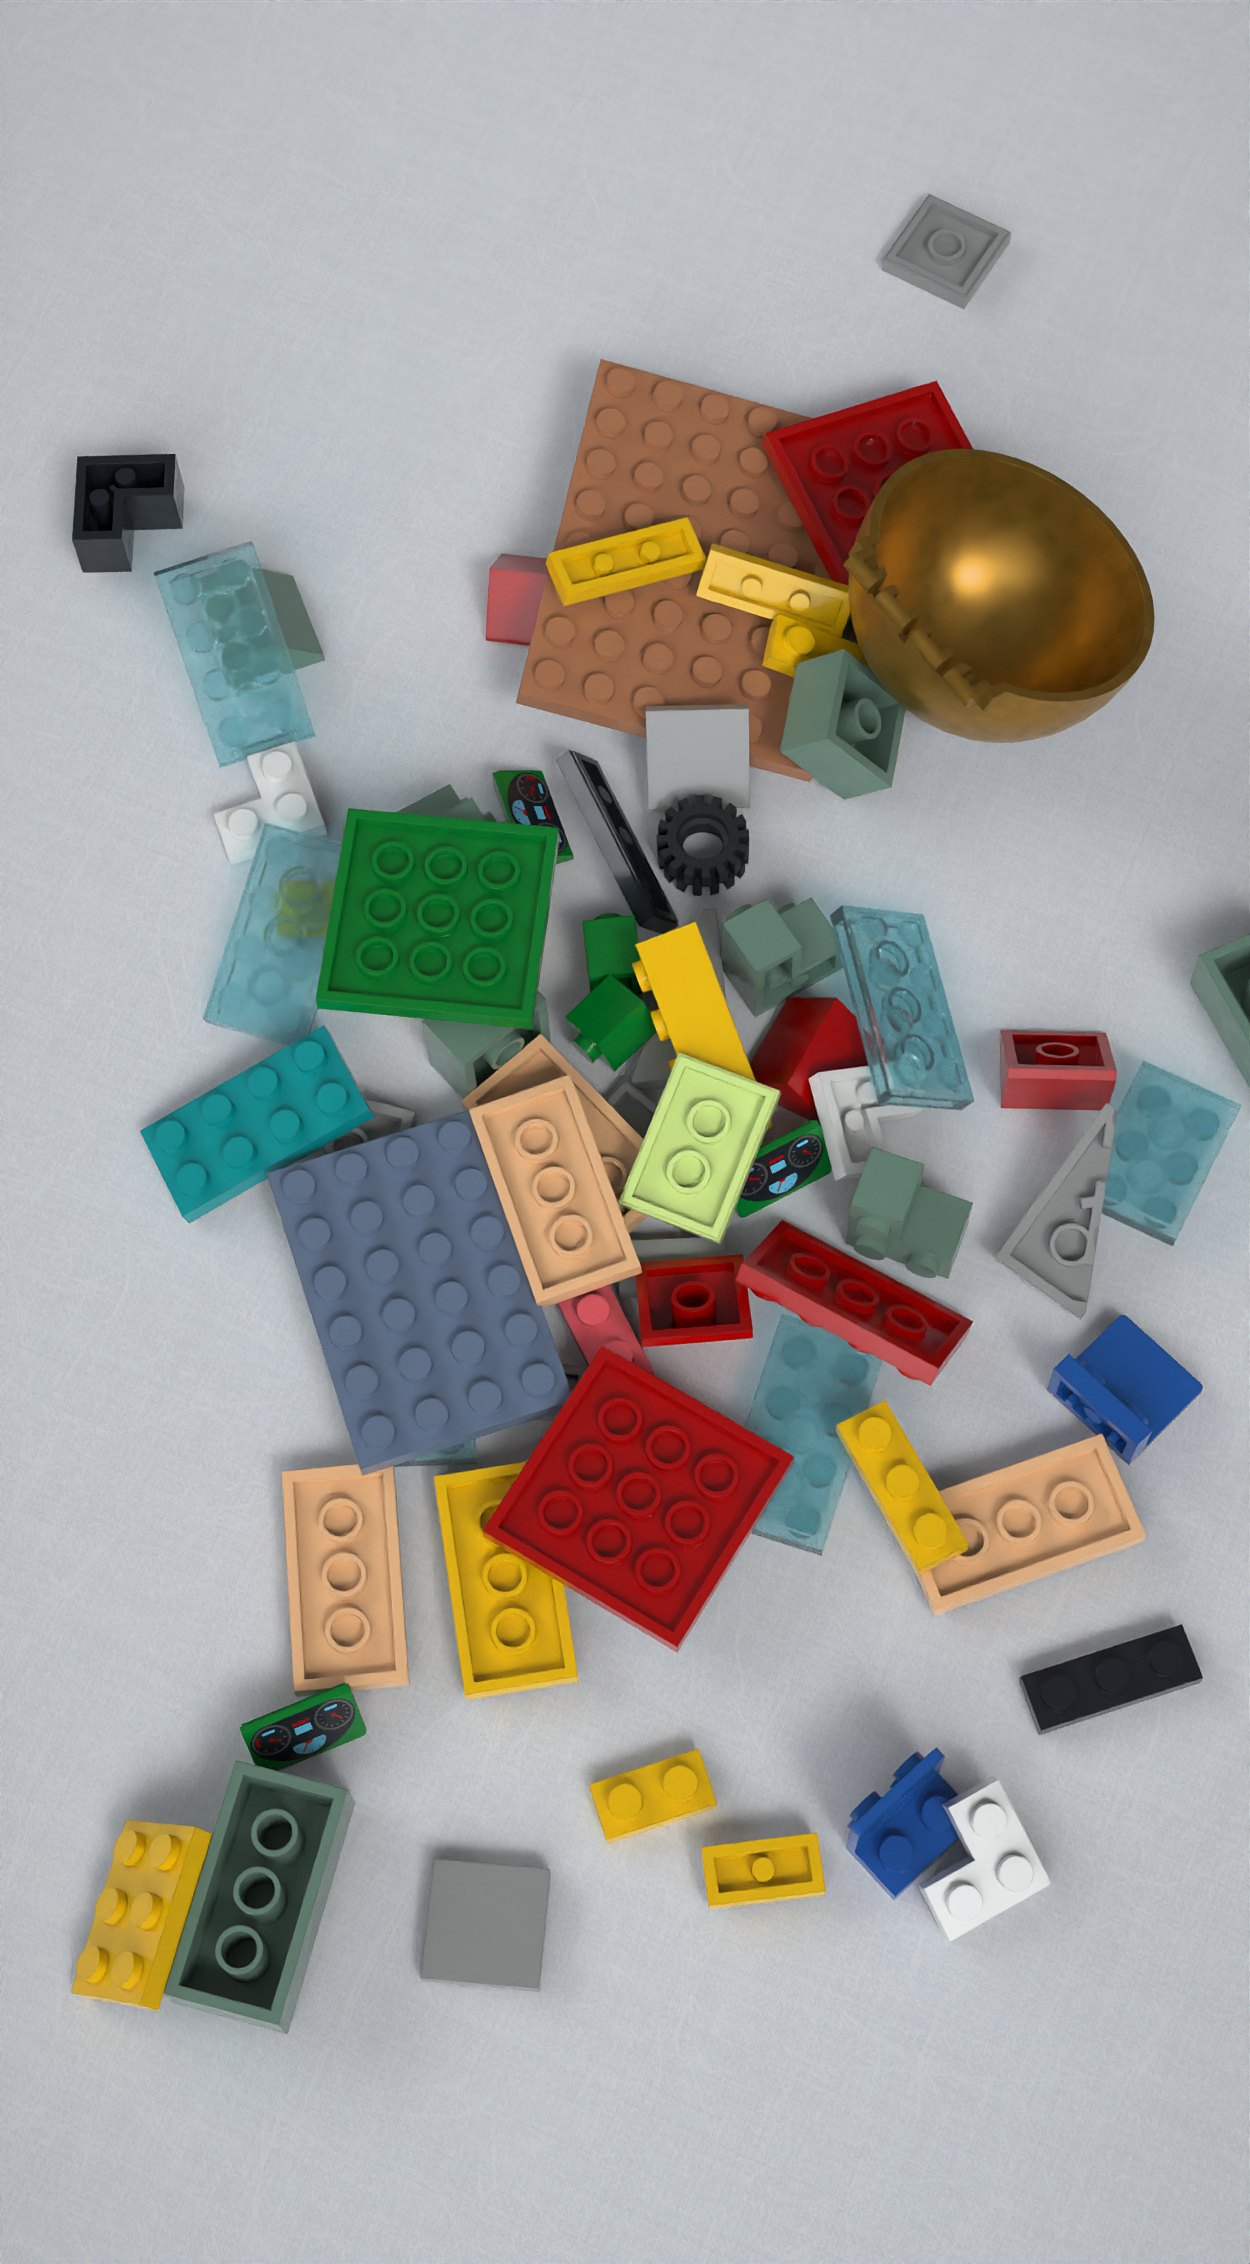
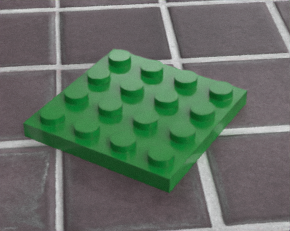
(438, 918)

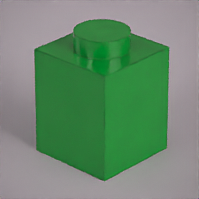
(611, 950)
(610, 1024)

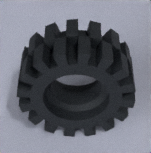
(704, 819)

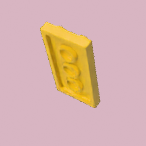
(505, 1611)

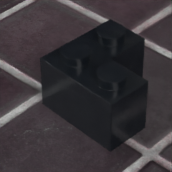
(123, 496)

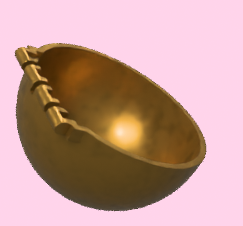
(996, 597)

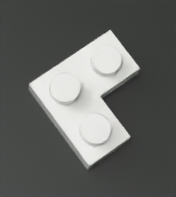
(283, 802)
(851, 1117)
(999, 1864)

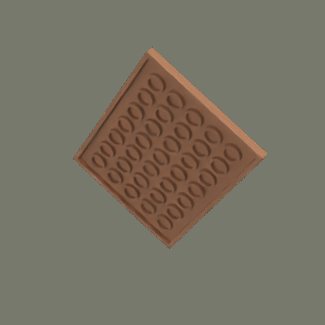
(643, 460)

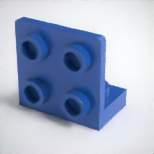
(1124, 1388)
(907, 1827)

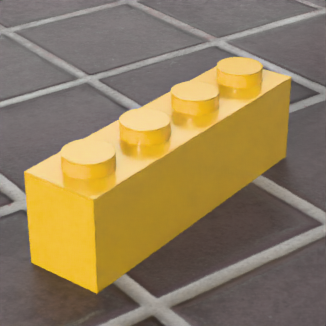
(690, 1000)

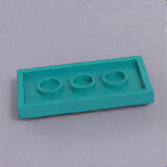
(256, 1124)

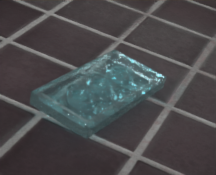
(234, 653)
(277, 939)
(901, 1008)
(802, 1395)

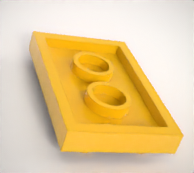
(141, 1914)

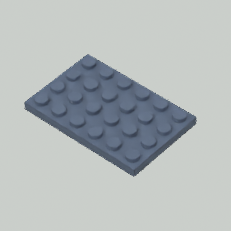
(418, 1292)

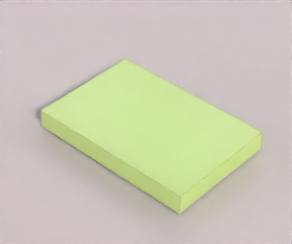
(699, 1148)

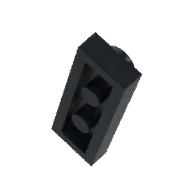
(1110, 1679)

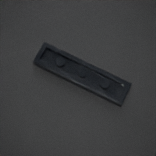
(617, 842)

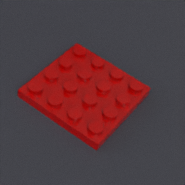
(845, 457)
(639, 1498)

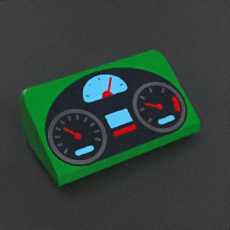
(528, 801)
(785, 1167)
(304, 1728)

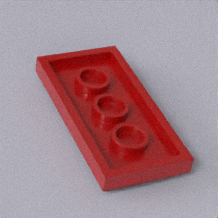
(854, 1302)

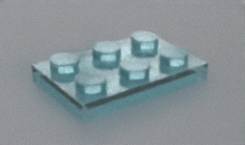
(1163, 1151)

